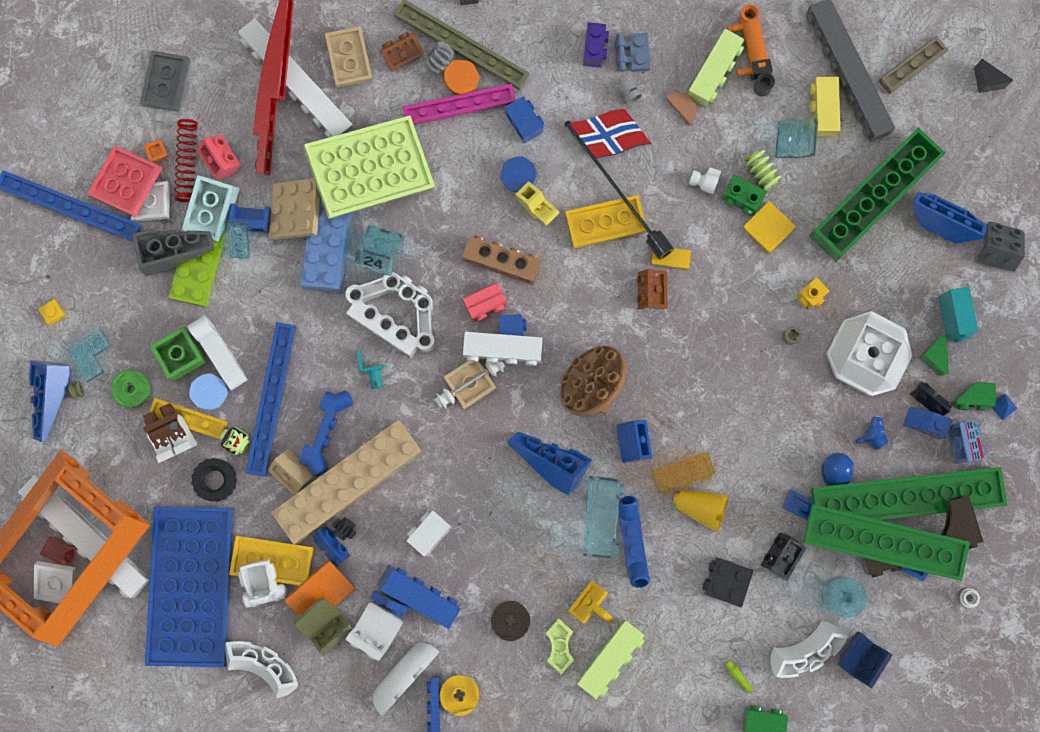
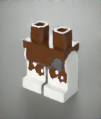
(168, 434)

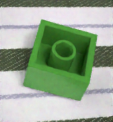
(178, 354)

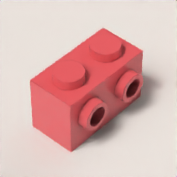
(218, 157)

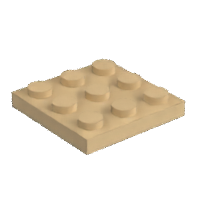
(294, 209)

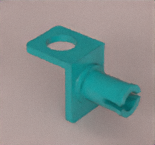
(374, 371)

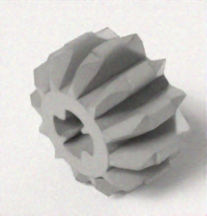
(438, 57)

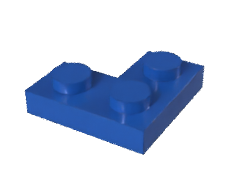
(396, 607)

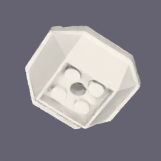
(850, 355)

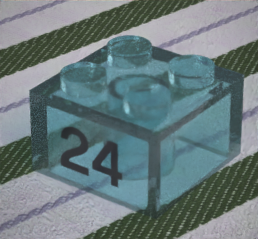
(379, 250)

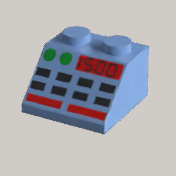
(966, 442)

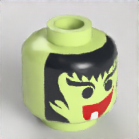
(234, 441)

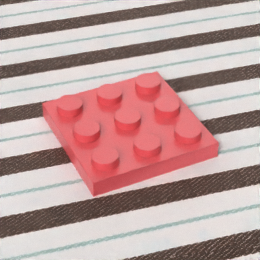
(124, 181)

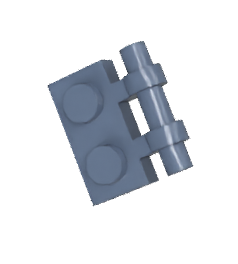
(639, 52)

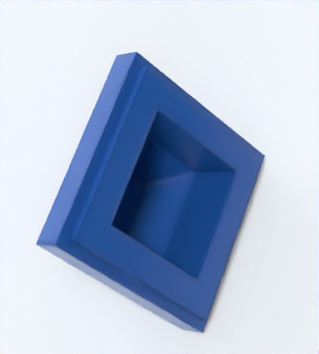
(1004, 406)

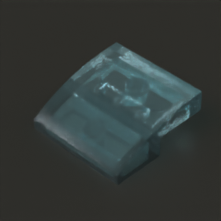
(796, 138)

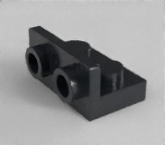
(783, 556)

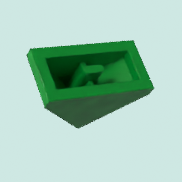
(936, 356)

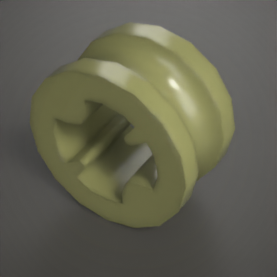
(787, 340)
(76, 390)

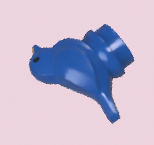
(875, 433)

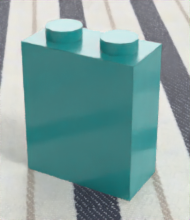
(958, 314)

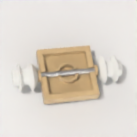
(469, 383)

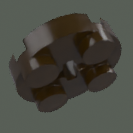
(501, 627)

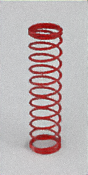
(185, 126)

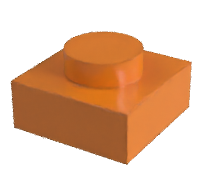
(156, 151)

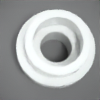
(975, 598)

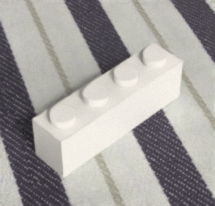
(502, 347)

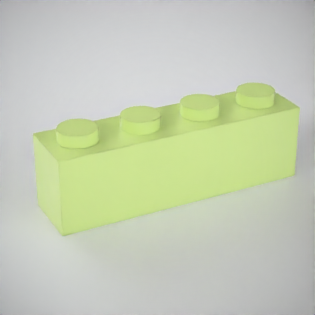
(715, 68)
(610, 659)

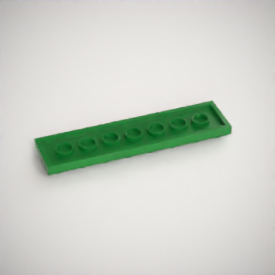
(886, 542)

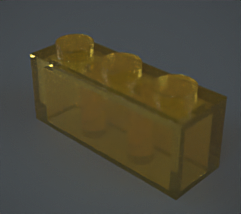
(683, 473)

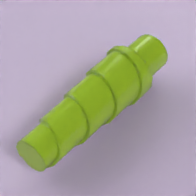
(734, 671)

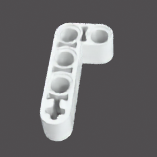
(218, 352)

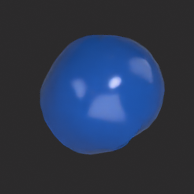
(837, 469)

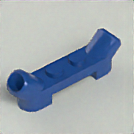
(313, 455)
(633, 541)

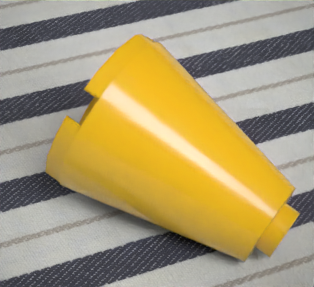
(702, 507)

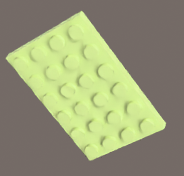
(368, 166)

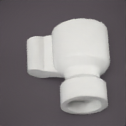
(706, 182)

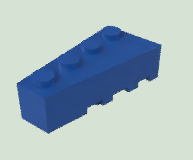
(419, 597)

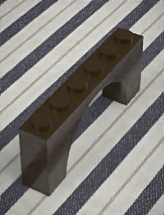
(959, 524)

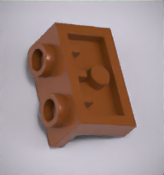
(401, 51)
(652, 289)

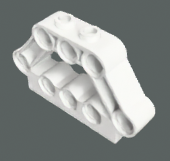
(379, 288)

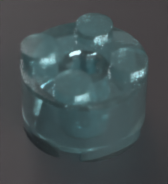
(855, 600)

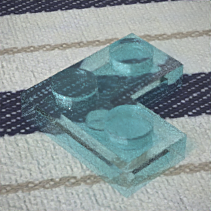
(84, 354)

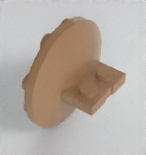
(594, 381)

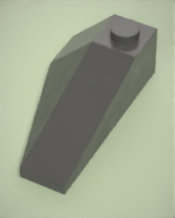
(164, 250)

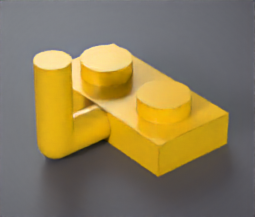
(589, 603)

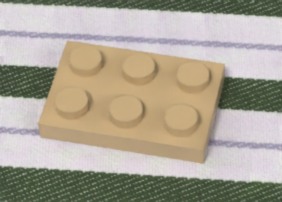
(348, 56)

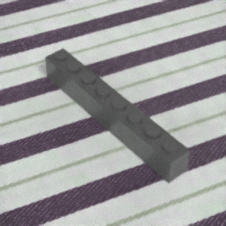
(850, 70)

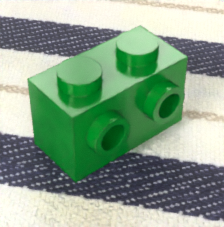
(743, 195)
(764, 721)

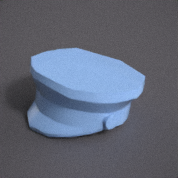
(208, 391)

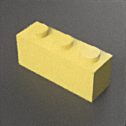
(826, 105)

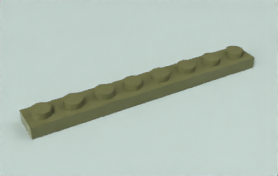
(461, 44)

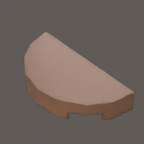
(683, 105)

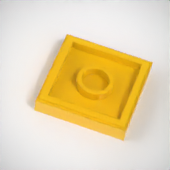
(769, 227)

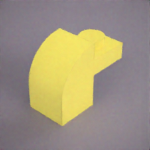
(535, 204)

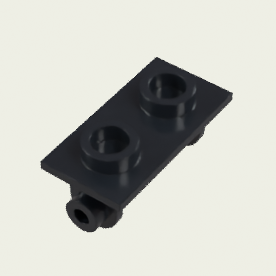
(924, 395)

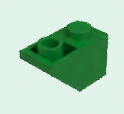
(976, 395)

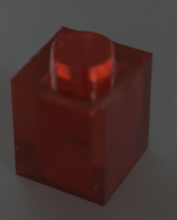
(58, 550)

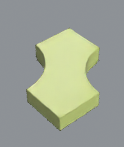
(559, 636)

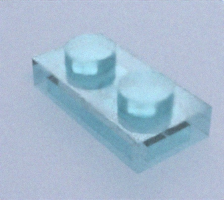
(238, 240)

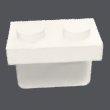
(374, 631)

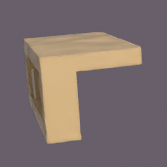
(290, 472)

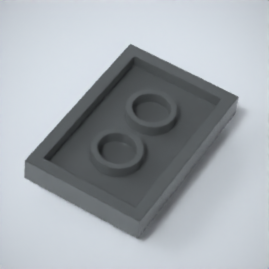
(164, 81)

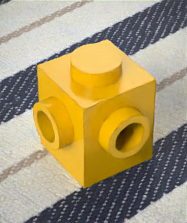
(812, 294)

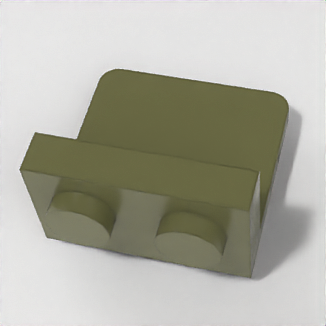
(323, 625)

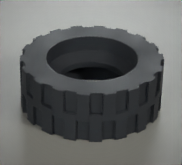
(203, 469)

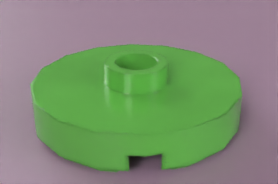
(122, 383)

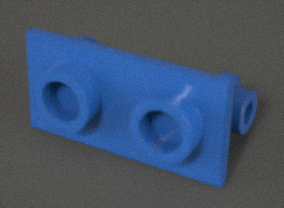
(326, 539)

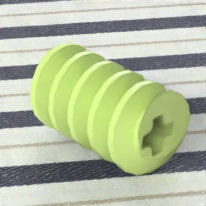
(762, 169)

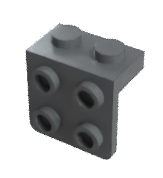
(1003, 246)

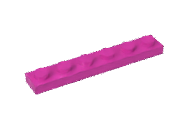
(460, 104)

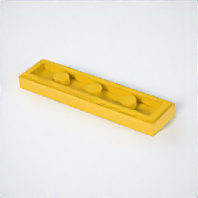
(195, 420)

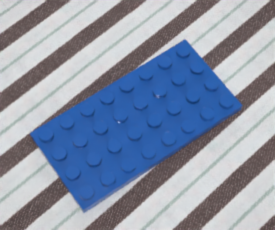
(189, 587)

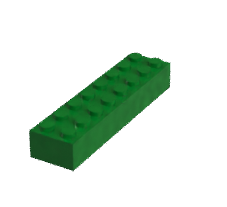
(877, 194)

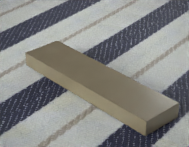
(913, 65)

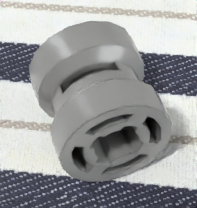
(629, 91)

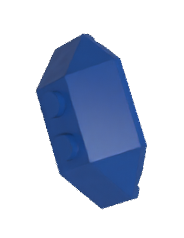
(947, 219)

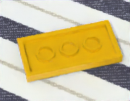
(604, 222)
(290, 560)

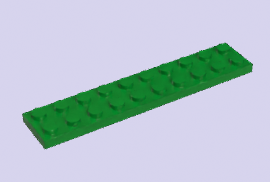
(914, 494)

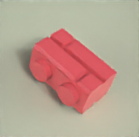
(484, 302)

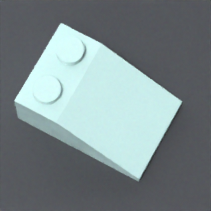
(210, 206)

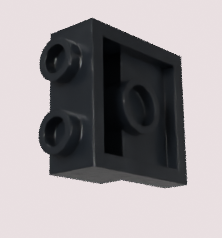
(727, 581)

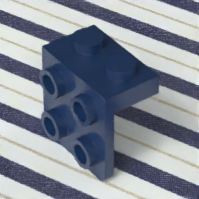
(864, 659)

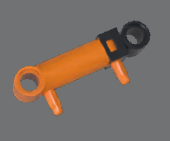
(760, 65)

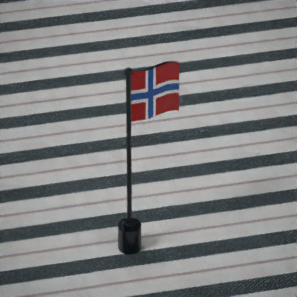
(611, 135)

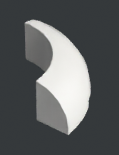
(809, 653)
(262, 662)
(402, 676)

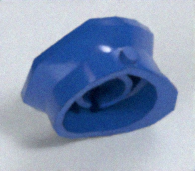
(517, 173)

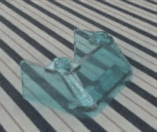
(601, 517)

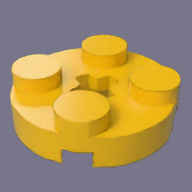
(453, 704)

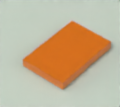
(324, 582)

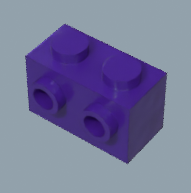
(594, 44)

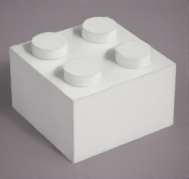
(429, 533)

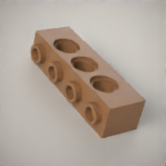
(490, 262)

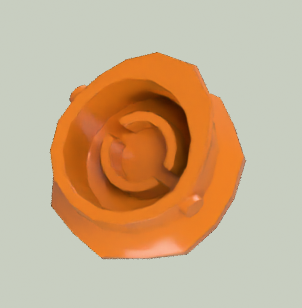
(461, 77)

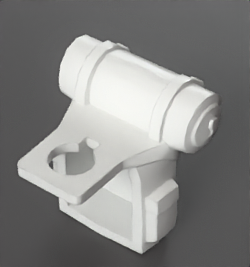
(260, 583)

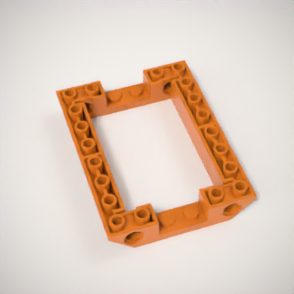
(117, 515)

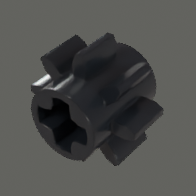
(344, 528)

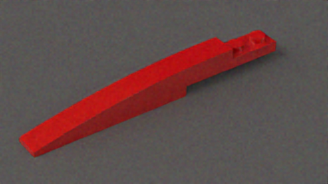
(272, 84)

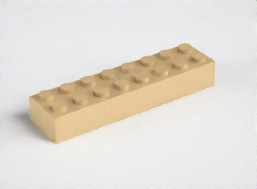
(346, 482)

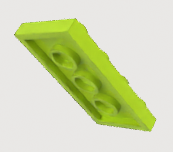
(196, 277)

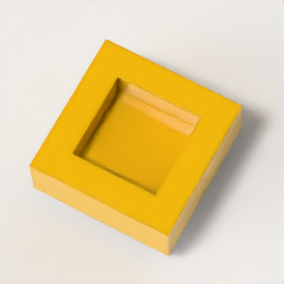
(52, 312)

